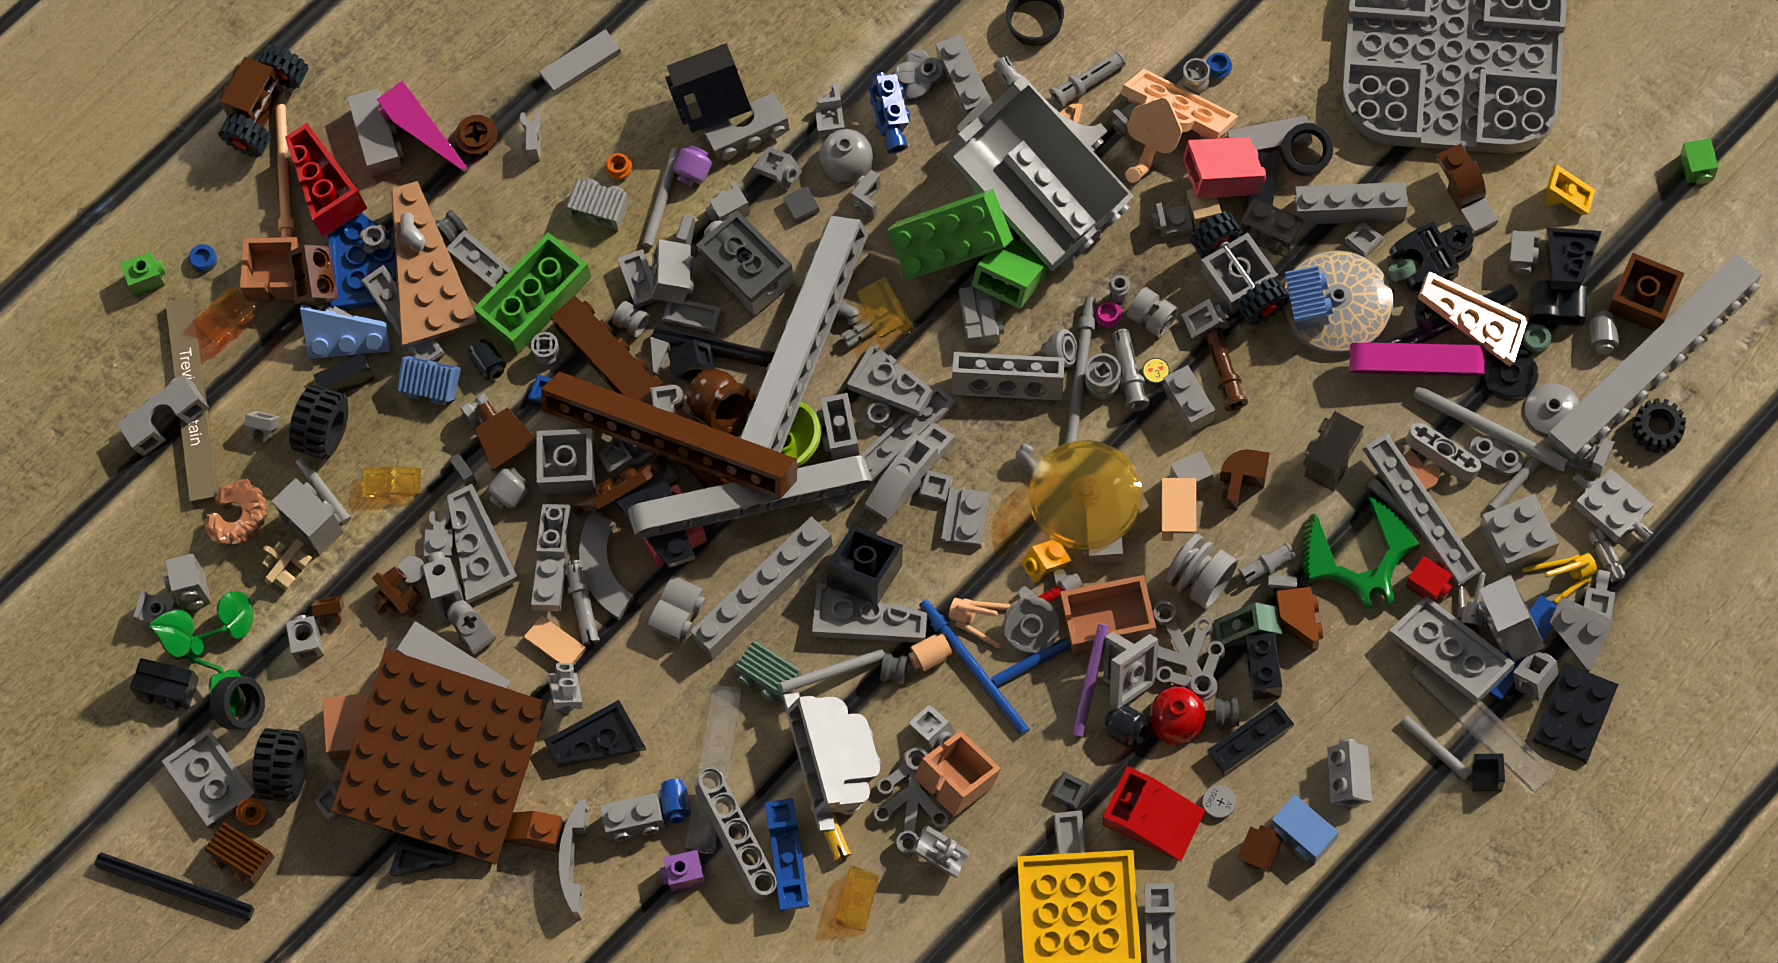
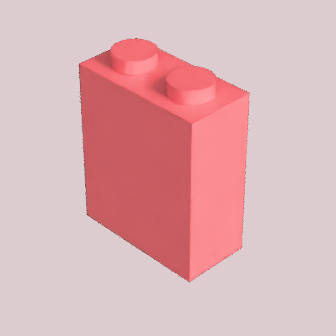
(1223, 167)

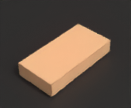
(554, 642)

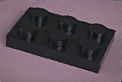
(1575, 712)

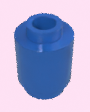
(674, 801)

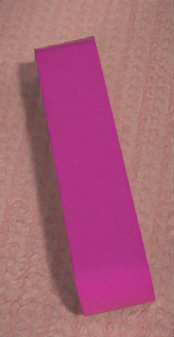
(1416, 359)

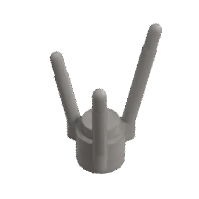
(1472, 614)

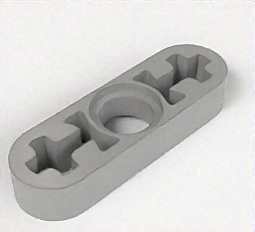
(1456, 467)

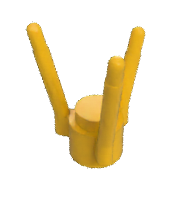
(1578, 567)

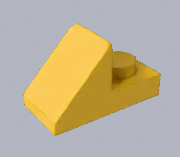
(1569, 190)

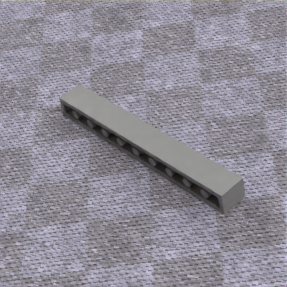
(805, 333)
(1653, 359)

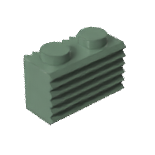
(764, 671)

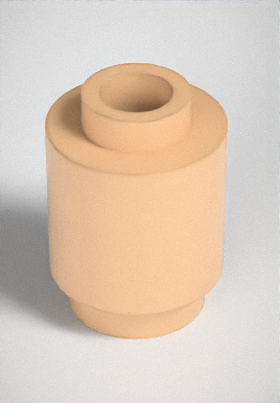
(929, 652)

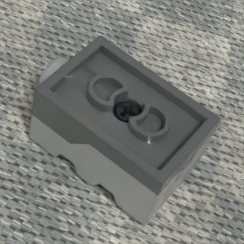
(745, 261)

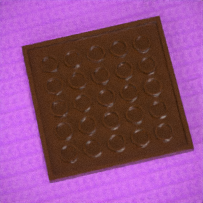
(439, 757)

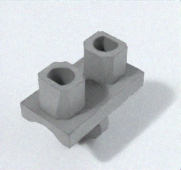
(565, 688)
(941, 851)

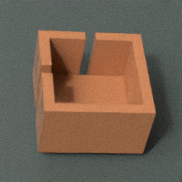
(270, 268)
(957, 773)

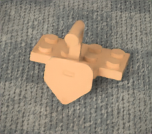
(1164, 114)

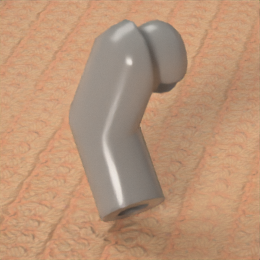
(849, 311)
(1024, 458)

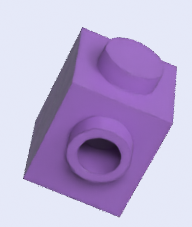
(683, 871)

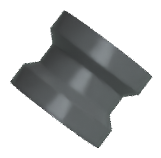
(450, 226)
(894, 668)
(1226, 712)

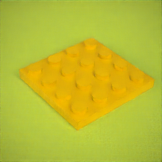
(1079, 908)

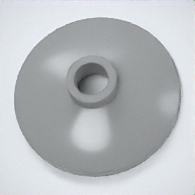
(1537, 406)

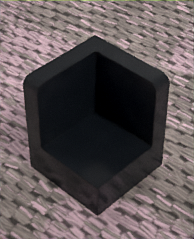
(1488, 772)

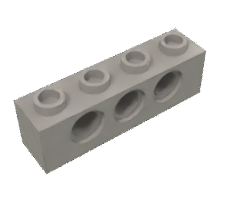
(1007, 376)

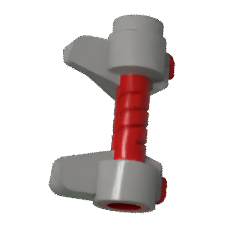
(1063, 583)

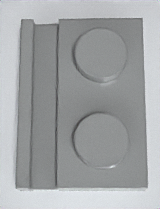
(965, 517)

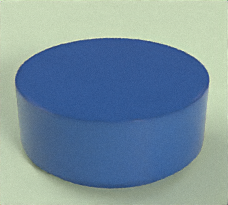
(203, 258)

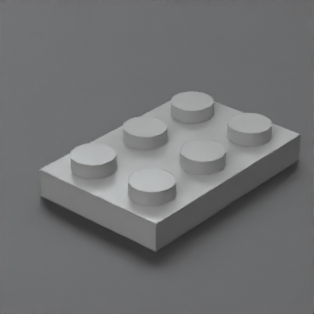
(208, 778)

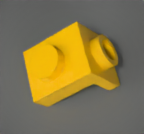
(1045, 559)

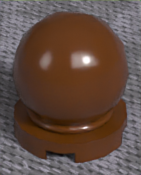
(720, 400)

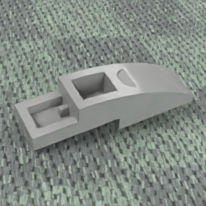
(907, 469)
(551, 556)

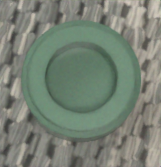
(1402, 269)
(1536, 338)

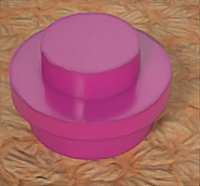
(1108, 314)

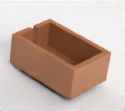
(1117, 603)

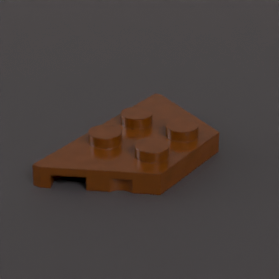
(629, 479)

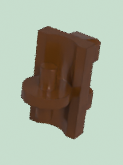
(389, 584)

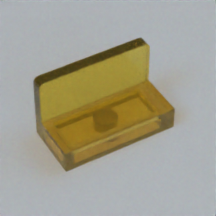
(884, 308)

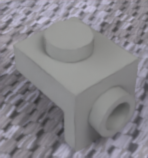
(864, 190)

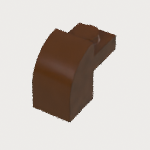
(1464, 176)
(1243, 468)

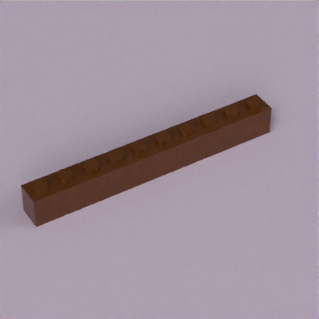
(615, 364)
(669, 435)

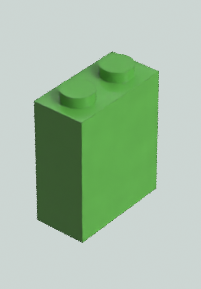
(1010, 273)

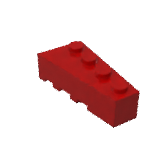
(325, 185)

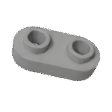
(1495, 457)

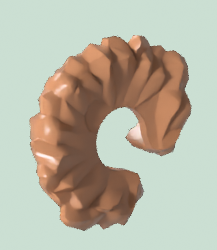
(252, 517)

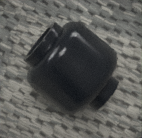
(1127, 726)

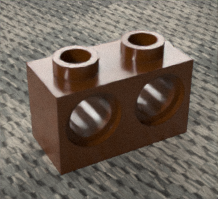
(312, 275)

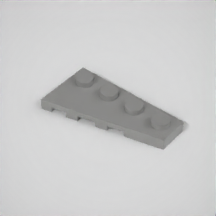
(480, 552)
(850, 617)

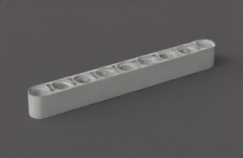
(737, 501)

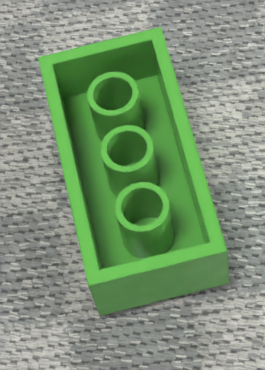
(950, 234)
(532, 292)

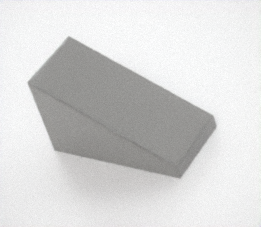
(659, 354)

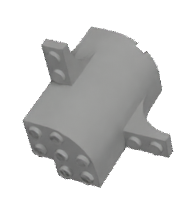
(1066, 151)

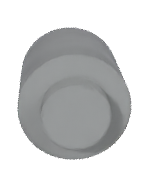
(1604, 332)

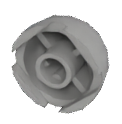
(846, 156)

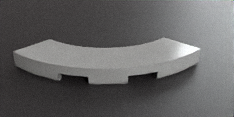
(597, 572)

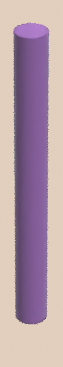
(1090, 680)

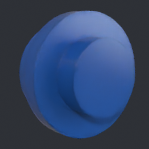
(1219, 65)

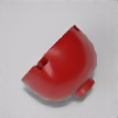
(1177, 715)

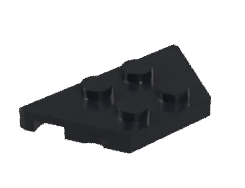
(418, 856)

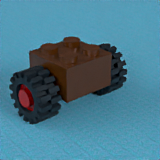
(253, 97)

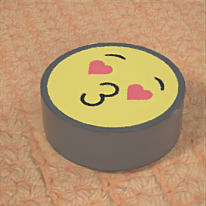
(1154, 371)

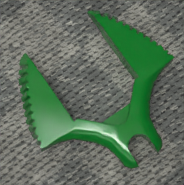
(1320, 564)

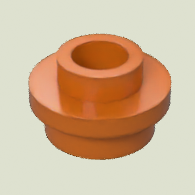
(618, 159)
(256, 817)

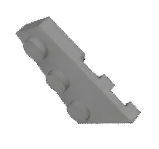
(888, 382)

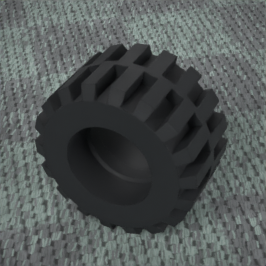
(318, 422)
(279, 765)

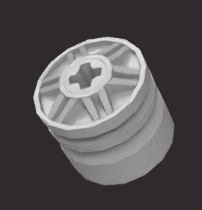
(1206, 573)

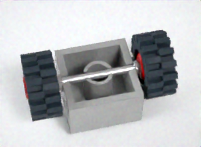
(1238, 270)

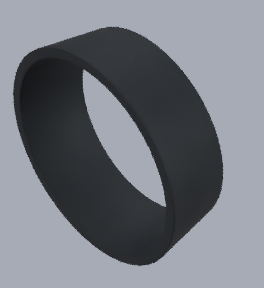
(1034, 41)

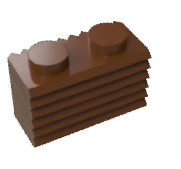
(239, 854)

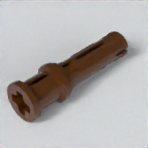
(1228, 380)

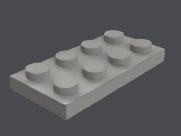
(1451, 649)

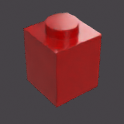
(1429, 580)

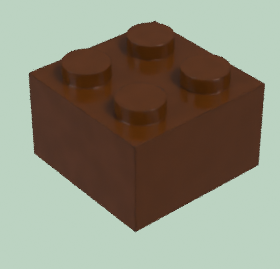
(1646, 292)

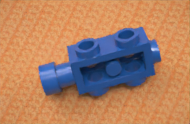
(890, 109)

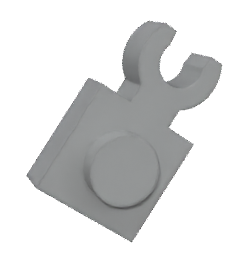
(440, 538)

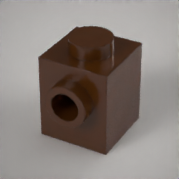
(1260, 848)

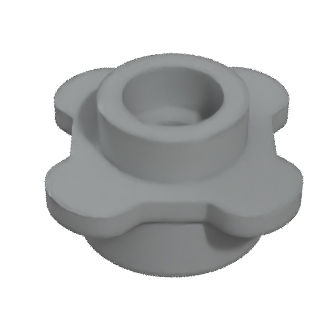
(372, 232)
(873, 409)

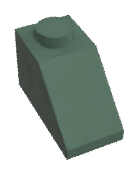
(1249, 620)

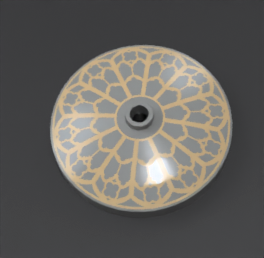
(1359, 314)

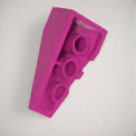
(411, 117)

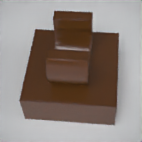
(326, 607)

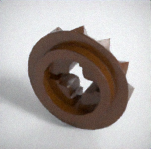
(466, 130)

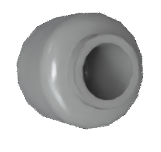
(508, 488)

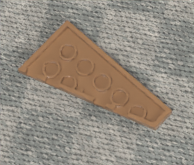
(427, 282)

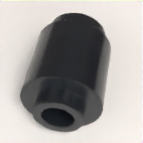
(486, 359)

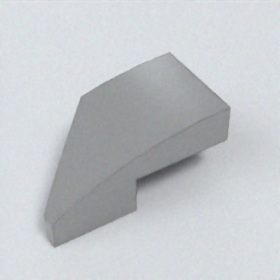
(829, 113)

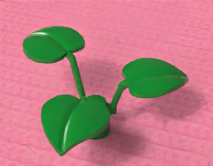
(177, 626)

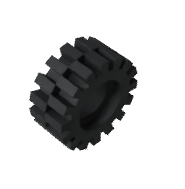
(1665, 411)

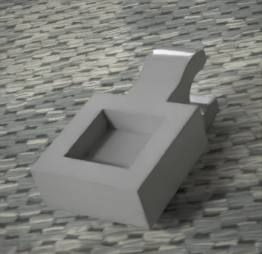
(531, 142)
(1600, 599)

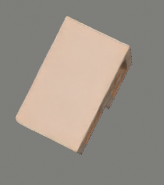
(1178, 506)

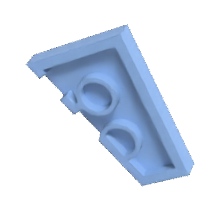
(341, 335)

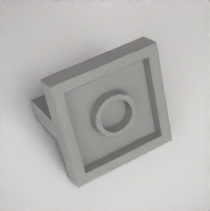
(1129, 667)

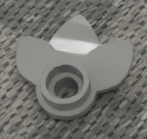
(914, 73)

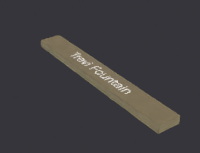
(196, 434)

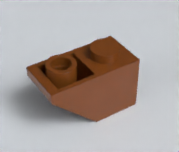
(1297, 615)

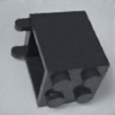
(715, 86)

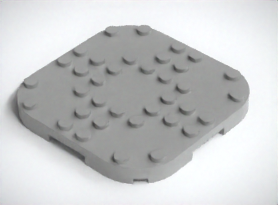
(1454, 72)

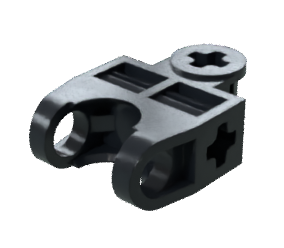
(1434, 251)

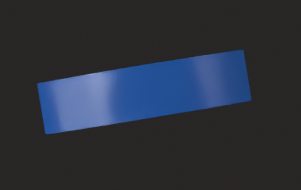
(787, 854)

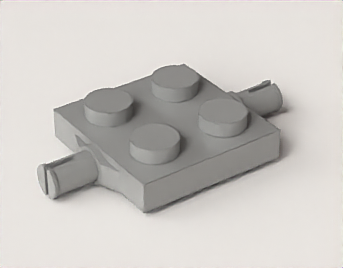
(1613, 505)

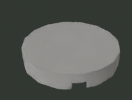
(1031, 624)

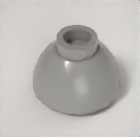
(1062, 345)

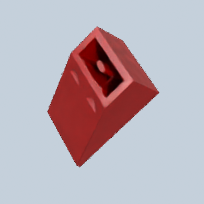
(1152, 814)

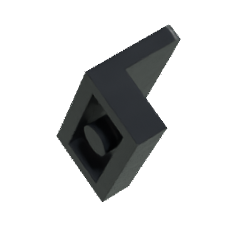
(346, 375)

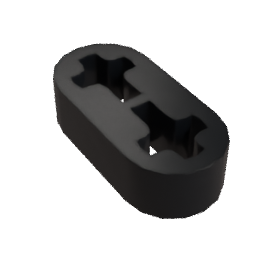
(1421, 317)

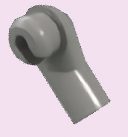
(410, 233)

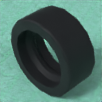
(1321, 134)
(221, 703)

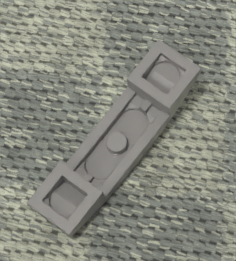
(576, 825)
(1160, 923)

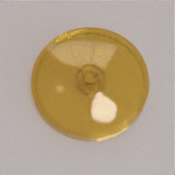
(1085, 494)

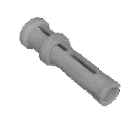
(1078, 84)
(1131, 380)

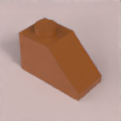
(535, 830)

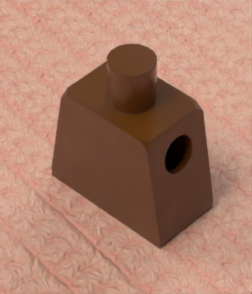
(501, 434)

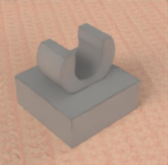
(263, 422)

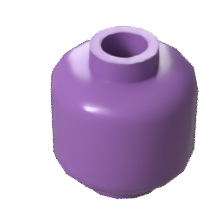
(692, 165)

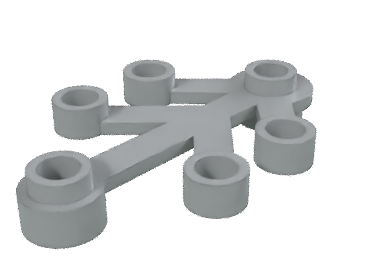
(1187, 655)
(912, 796)

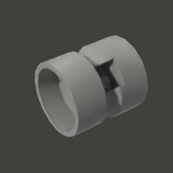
(1144, 307)
(1102, 377)

